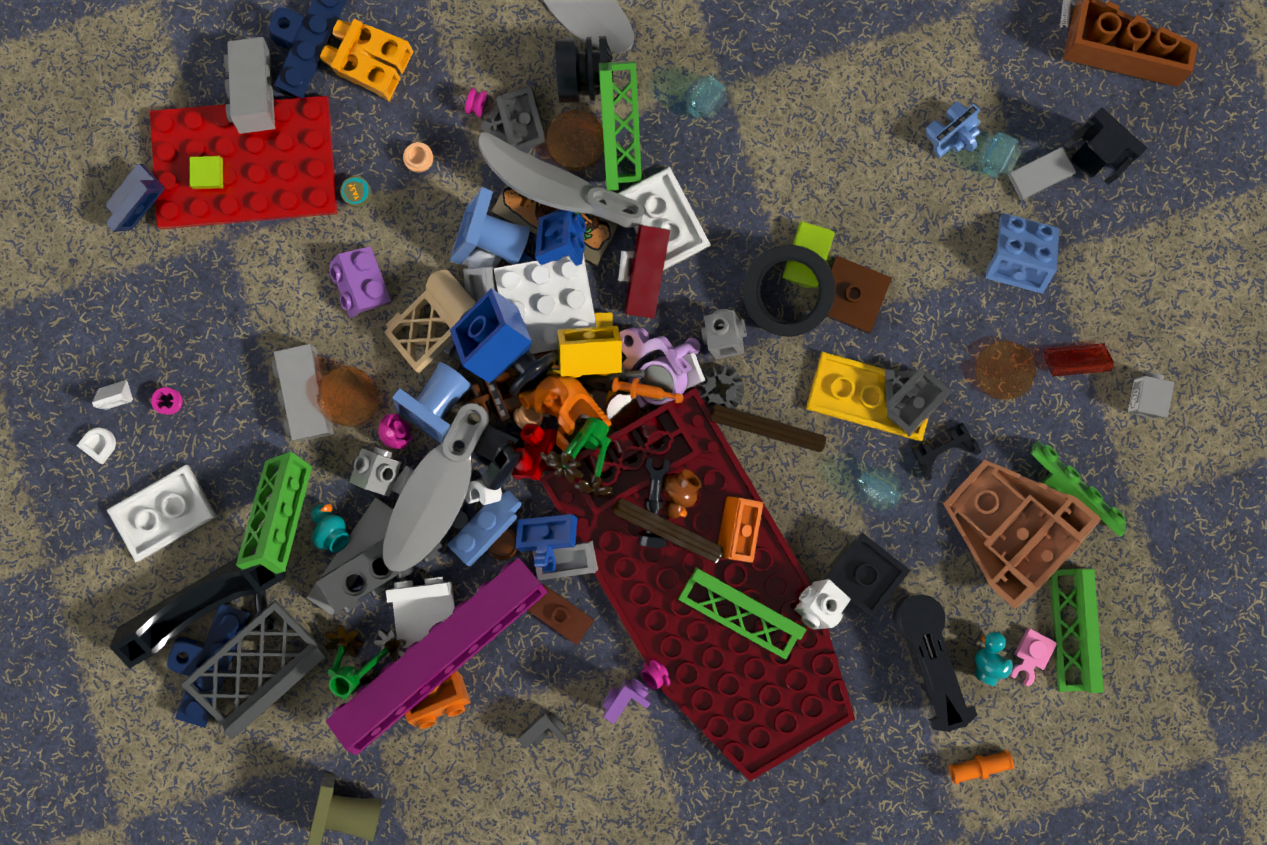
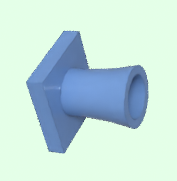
(488, 233)
(433, 402)

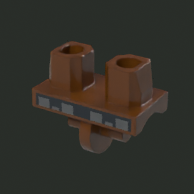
(500, 403)

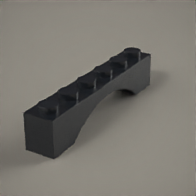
(158, 625)

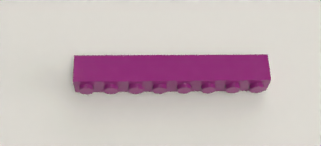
(435, 657)

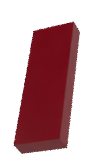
(646, 271)

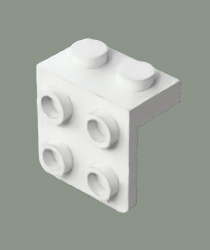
(420, 607)

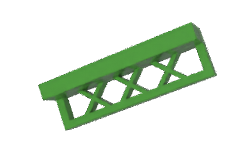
(608, 121)
(280, 512)
(747, 603)
(1087, 627)

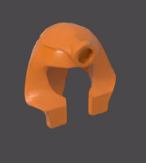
(565, 400)

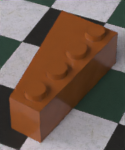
(1127, 44)

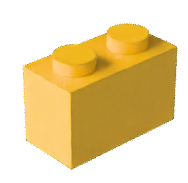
(589, 351)

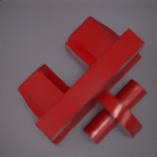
(537, 441)

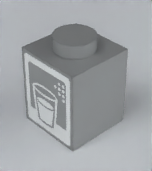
(1151, 396)

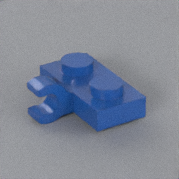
(544, 535)

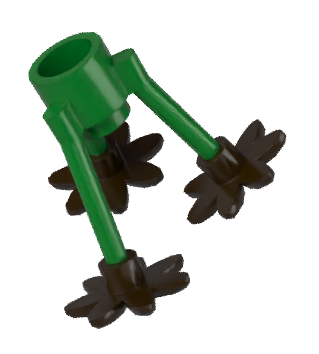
(564, 464)
(349, 678)

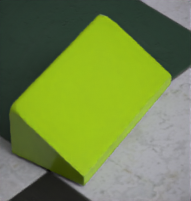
(813, 238)

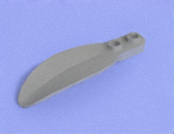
(593, 20)
(554, 185)
(433, 494)

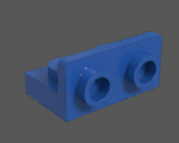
(560, 235)

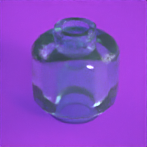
(705, 97)
(998, 154)
(880, 488)

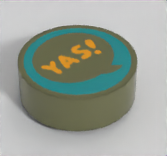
(356, 191)

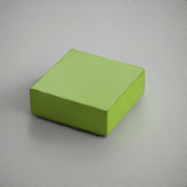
(206, 172)

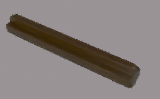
(767, 428)
(667, 530)

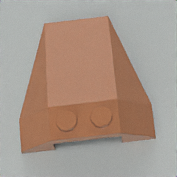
(1017, 528)

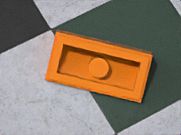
(740, 528)

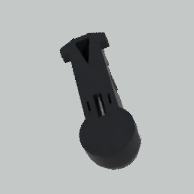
(921, 623)

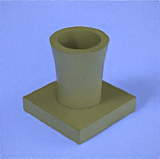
(343, 813)

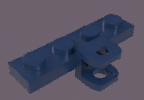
(305, 41)
(226, 624)

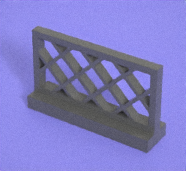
(273, 688)

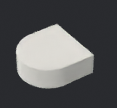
(98, 444)

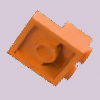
(445, 699)

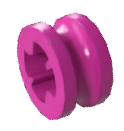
(476, 102)
(156, 399)

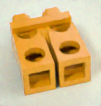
(368, 57)

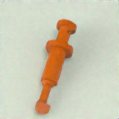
(636, 388)

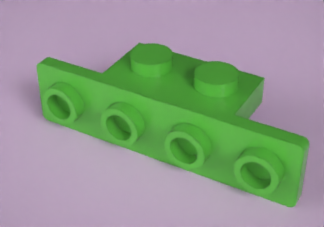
(1068, 481)

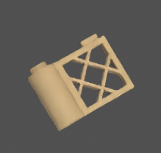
(448, 301)

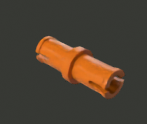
(981, 767)

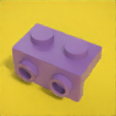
(359, 281)
(617, 699)

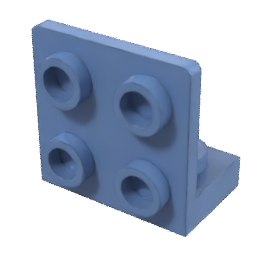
(1024, 253)

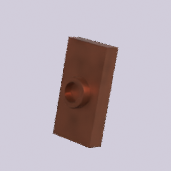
(562, 615)

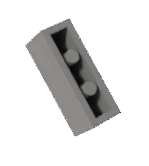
(249, 85)
(299, 381)

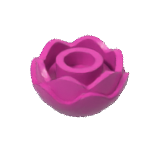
(394, 431)

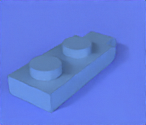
(485, 528)

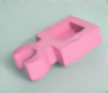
(1034, 652)

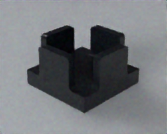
(1105, 143)
(866, 574)

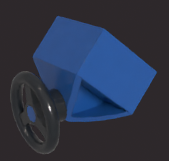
(495, 339)

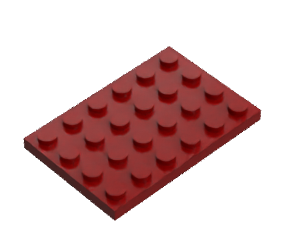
(264, 172)

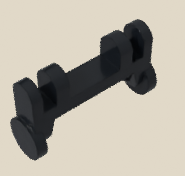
(964, 441)

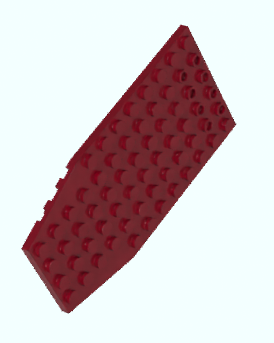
(728, 686)

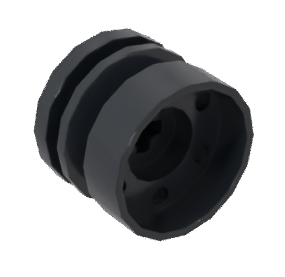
(579, 68)

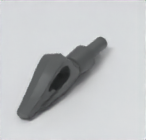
(604, 383)

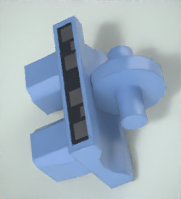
(958, 133)

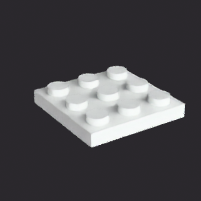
(548, 298)

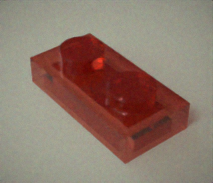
(1078, 359)

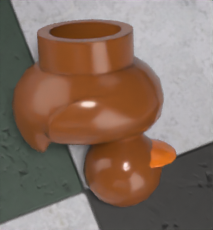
(682, 492)

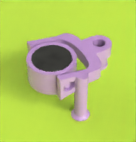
(663, 372)

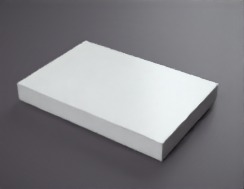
(669, 209)
(161, 513)

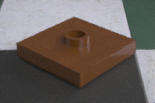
(857, 294)

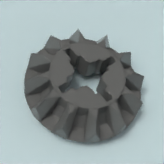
(726, 376)

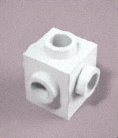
(822, 605)

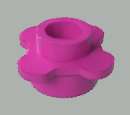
(655, 675)

